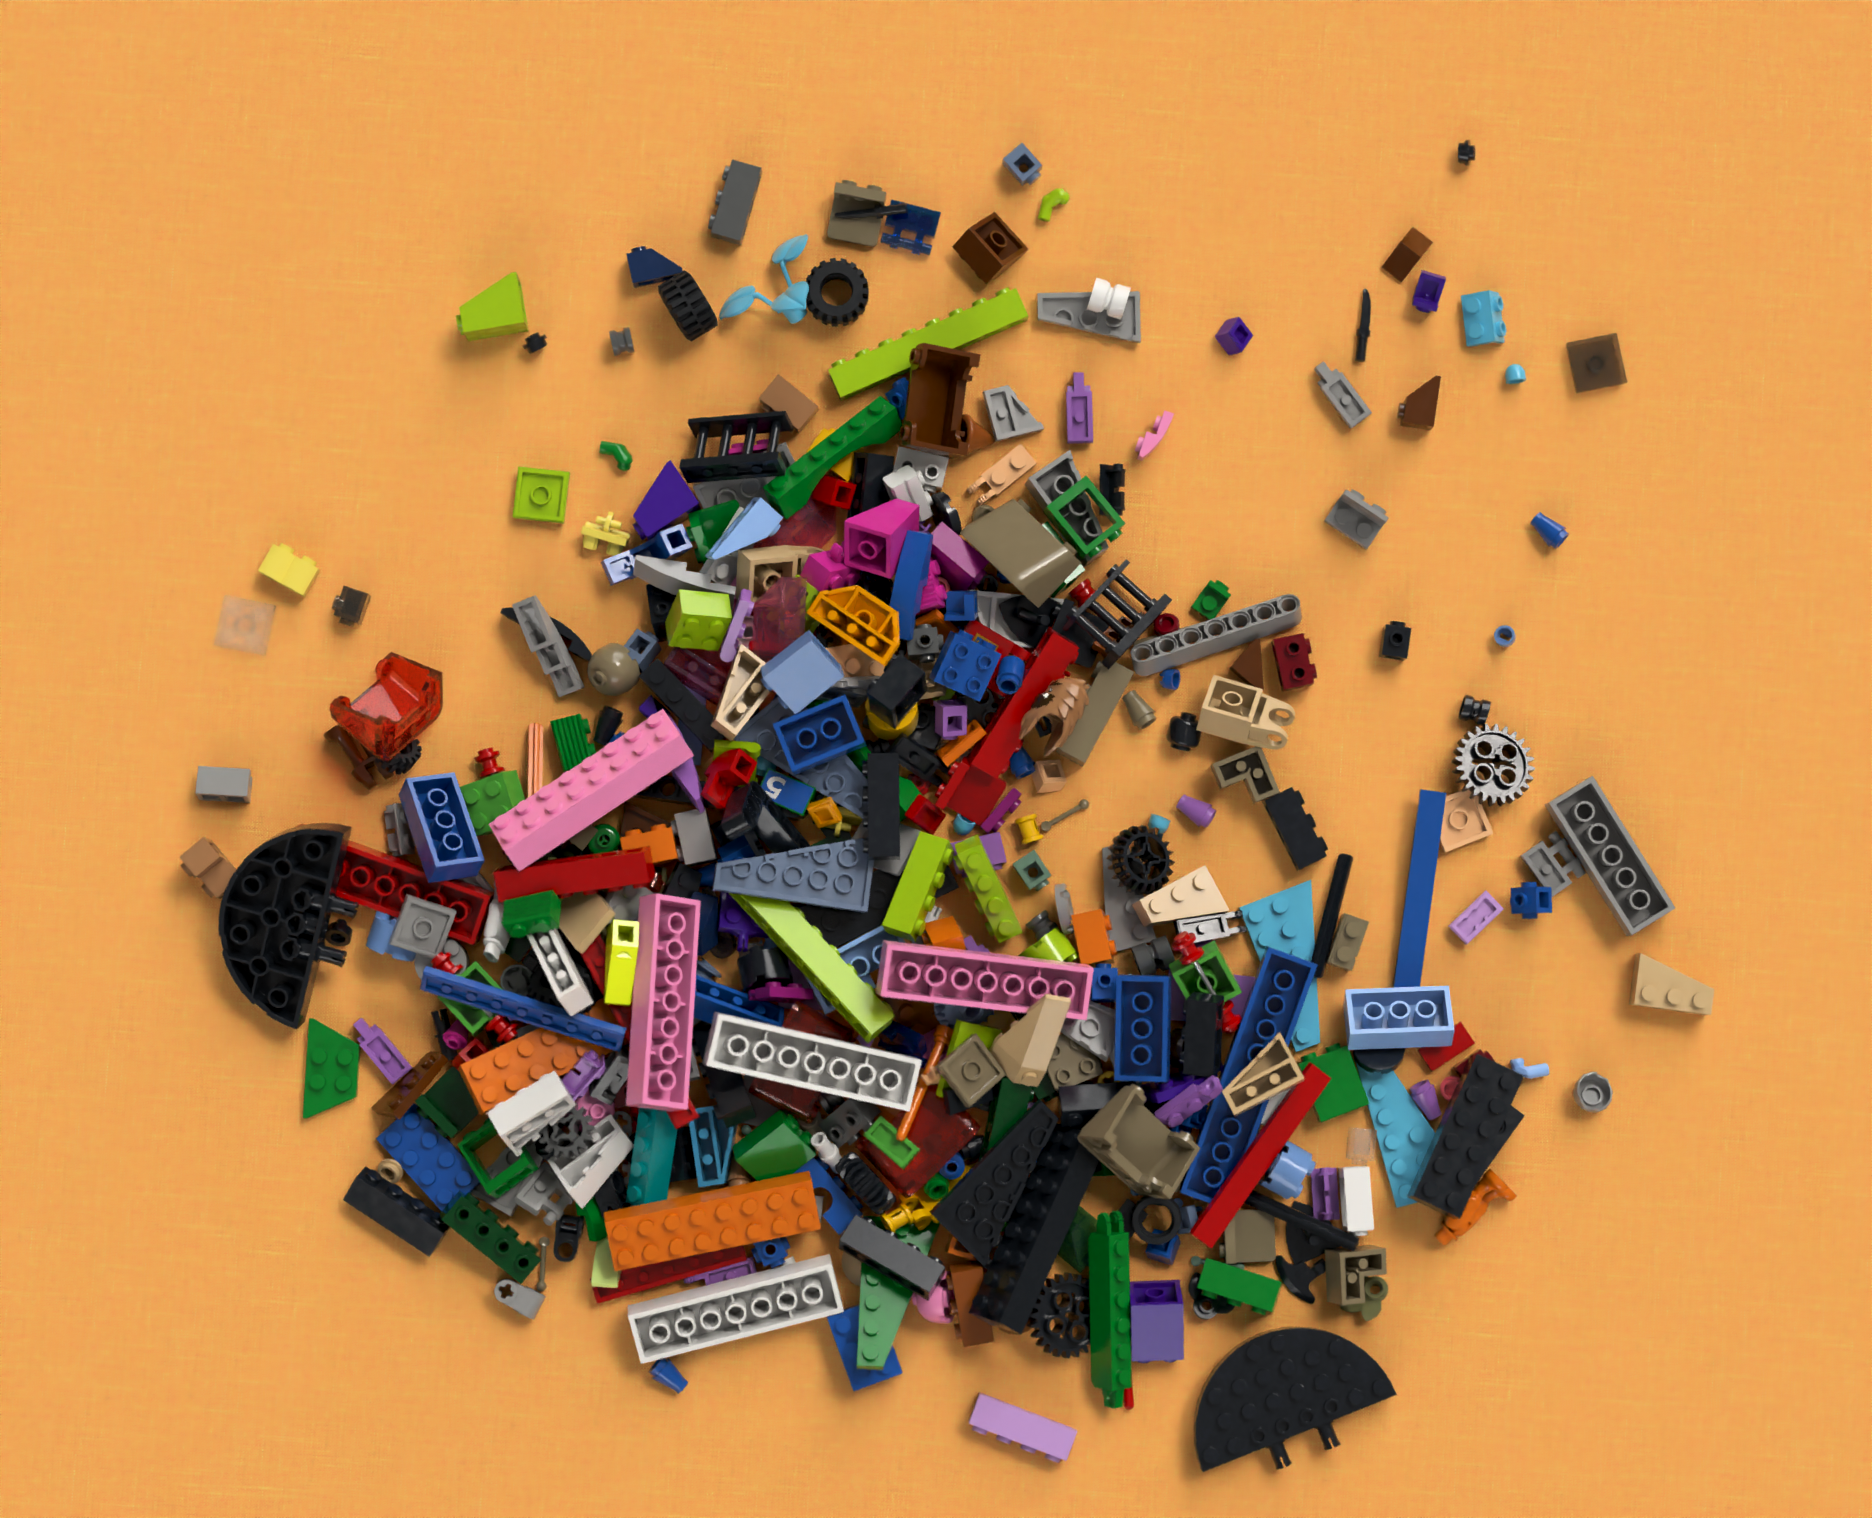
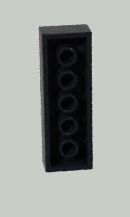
(1465, 1136)

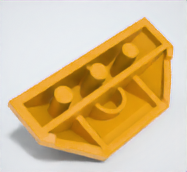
(859, 620)

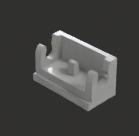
(224, 784)

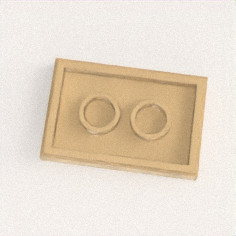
(584, 918)

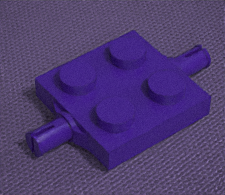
(737, 922)

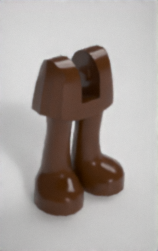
(361, 766)

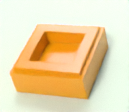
(824, 812)

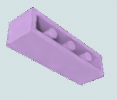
(1022, 1427)

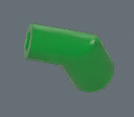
(620, 453)

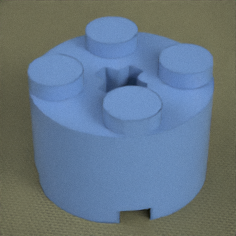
(380, 935)
(1288, 1171)

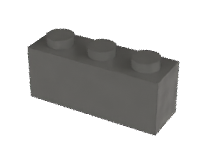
(735, 202)

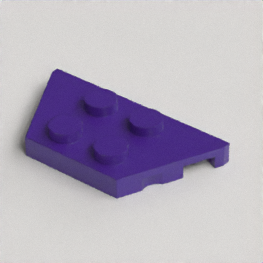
(1162, 1091)

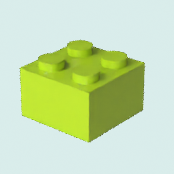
(698, 620)

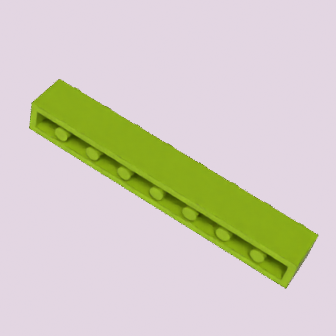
(954, 332)
(820, 964)

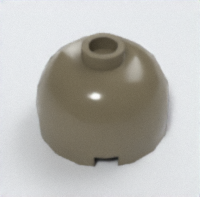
(613, 670)

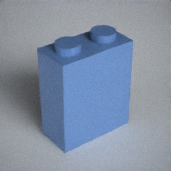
(801, 672)

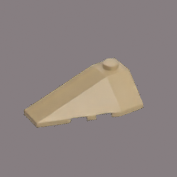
(1029, 1044)

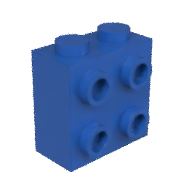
(965, 664)

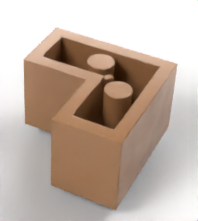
(208, 864)

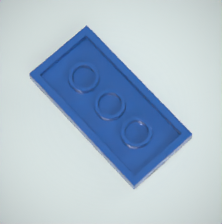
(428, 1157)

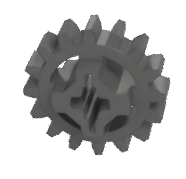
(559, 1137)

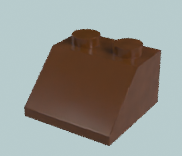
(990, 247)

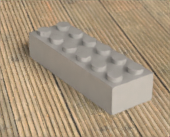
(1610, 856)

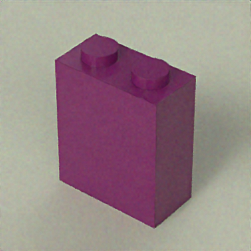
(957, 559)

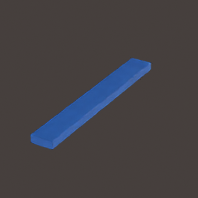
(1419, 888)
(522, 1008)

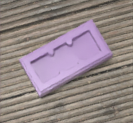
(1475, 917)

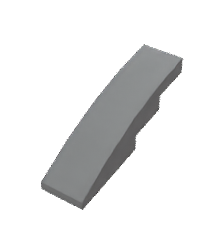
(672, 576)
(548, 644)

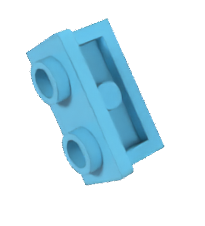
(1483, 318)

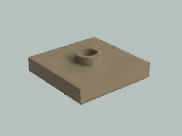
(970, 1070)

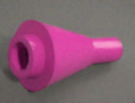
(456, 1036)

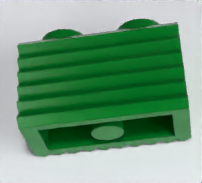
(572, 740)
(531, 914)

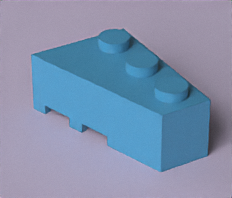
(711, 1147)

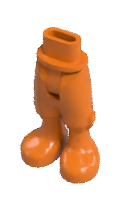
(1484, 1192)

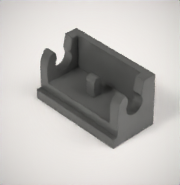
(613, 1077)

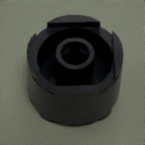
(762, 967)

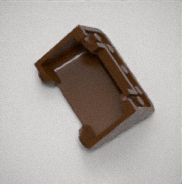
(937, 400)

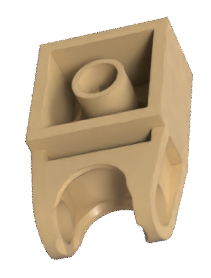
(765, 565)
(1243, 714)

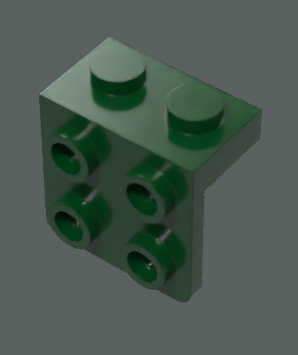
(448, 1104)

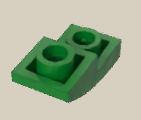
(594, 1220)

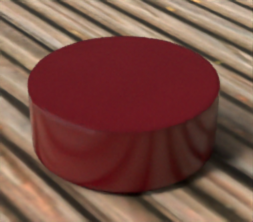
(1166, 624)

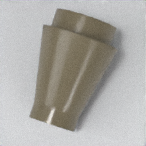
(1139, 711)

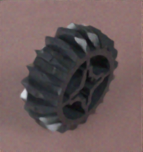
(1130, 869)
(865, 1183)

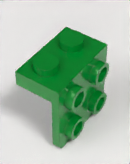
(709, 525)

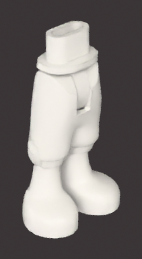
(495, 934)

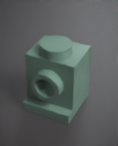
(1029, 861)

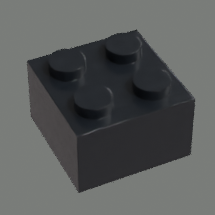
(896, 690)

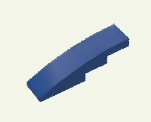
(910, 580)

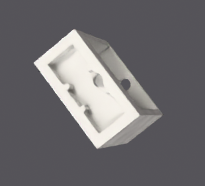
(1356, 1199)

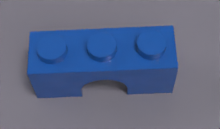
(842, 1208)

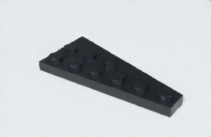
(990, 1190)

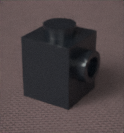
(1395, 641)

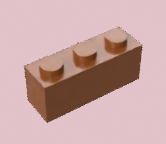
(965, 1282)

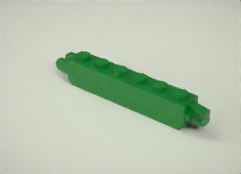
(1110, 1308)

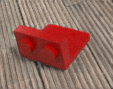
(970, 792)

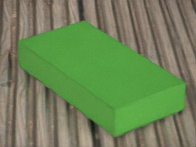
(883, 1136)

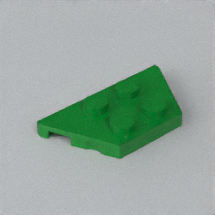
(330, 1069)

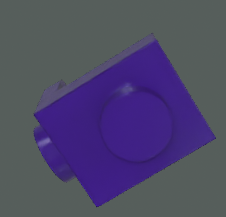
(1428, 291)

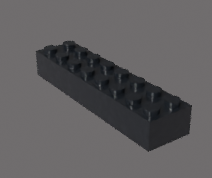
(1035, 1232)

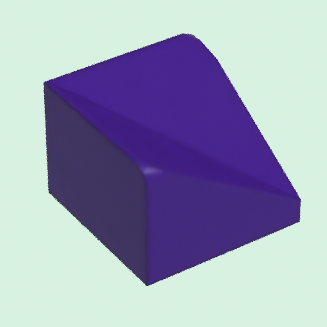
(1233, 336)
(651, 706)

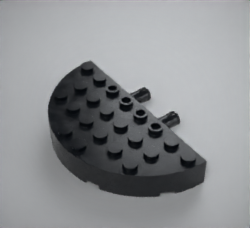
(279, 917)
(1282, 1387)

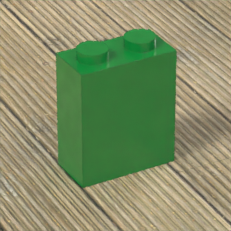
(1344, 1089)
(774, 1148)

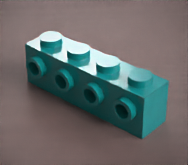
(651, 1157)

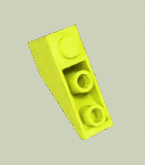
(620, 961)

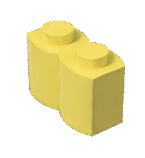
(288, 569)

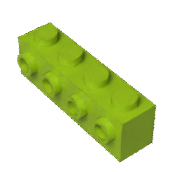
(918, 886)
(988, 888)

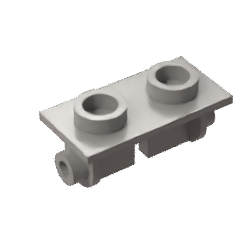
(401, 841)

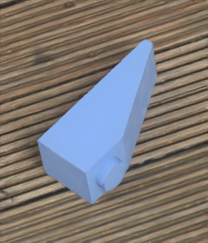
(752, 525)

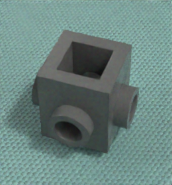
(925, 653)

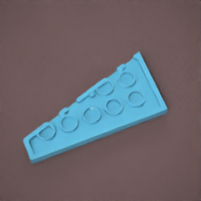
(1288, 925)

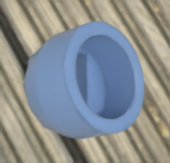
(1508, 632)

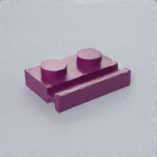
(775, 993)

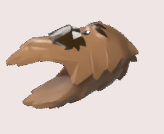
(1062, 705)

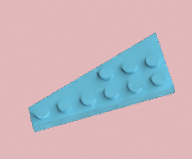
(1400, 1128)

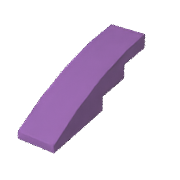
(688, 779)

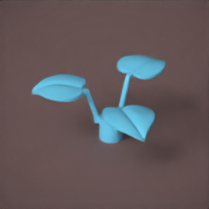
(790, 303)

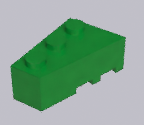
(1239, 1286)

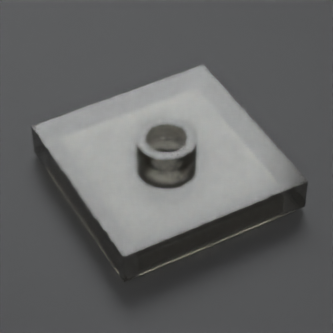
(1596, 363)

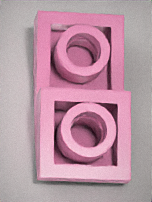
(1151, 441)

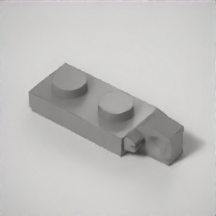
(1342, 395)

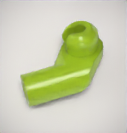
(1055, 197)

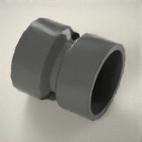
(1153, 956)
(515, 979)

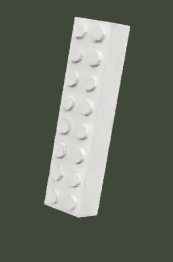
(811, 1061)
(735, 1308)

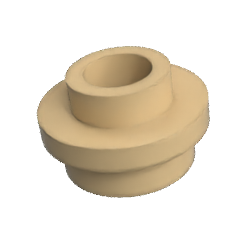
(396, 1170)

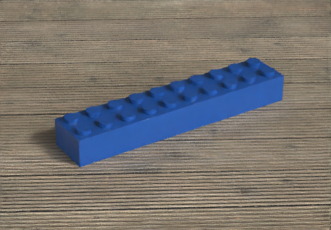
(1269, 1009)

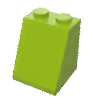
(494, 311)

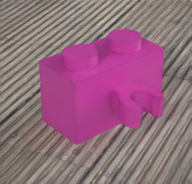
(827, 570)

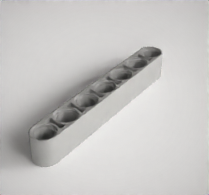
(1207, 644)

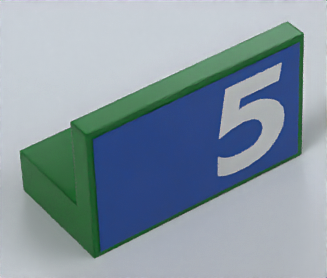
(788, 792)

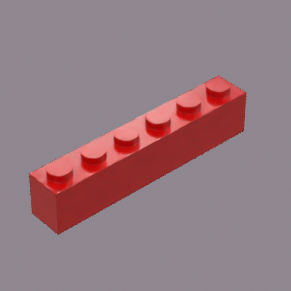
(1002, 737)
(577, 874)

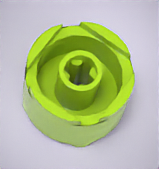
(1052, 947)

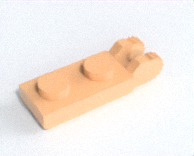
(1003, 473)

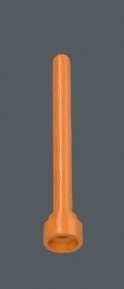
(942, 1039)

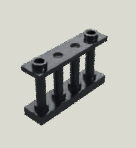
(736, 466)
(1126, 634)

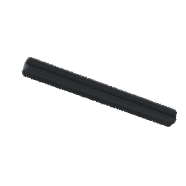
(1331, 913)
(1302, 1220)

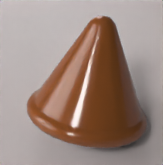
(975, 434)

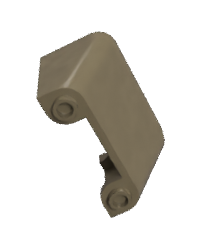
(1022, 550)
(1139, 1145)

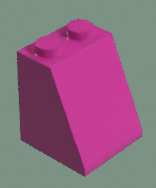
(877, 536)

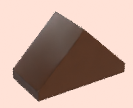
(1407, 254)
(1249, 665)

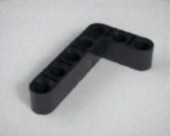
(754, 809)

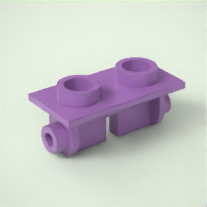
(590, 1068)
(1325, 1194)

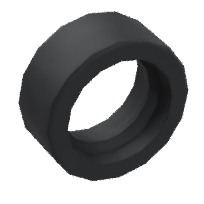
(1153, 1238)

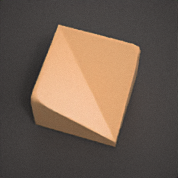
(1048, 776)

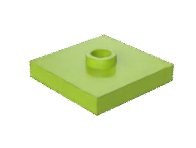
(541, 495)

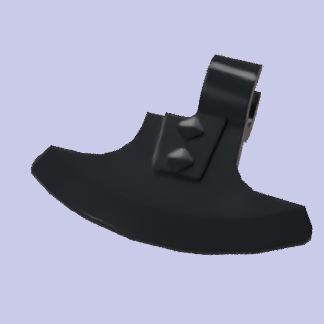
(1298, 1276)

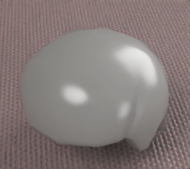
(1592, 1092)

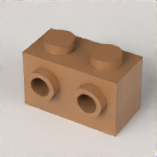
(785, 397)

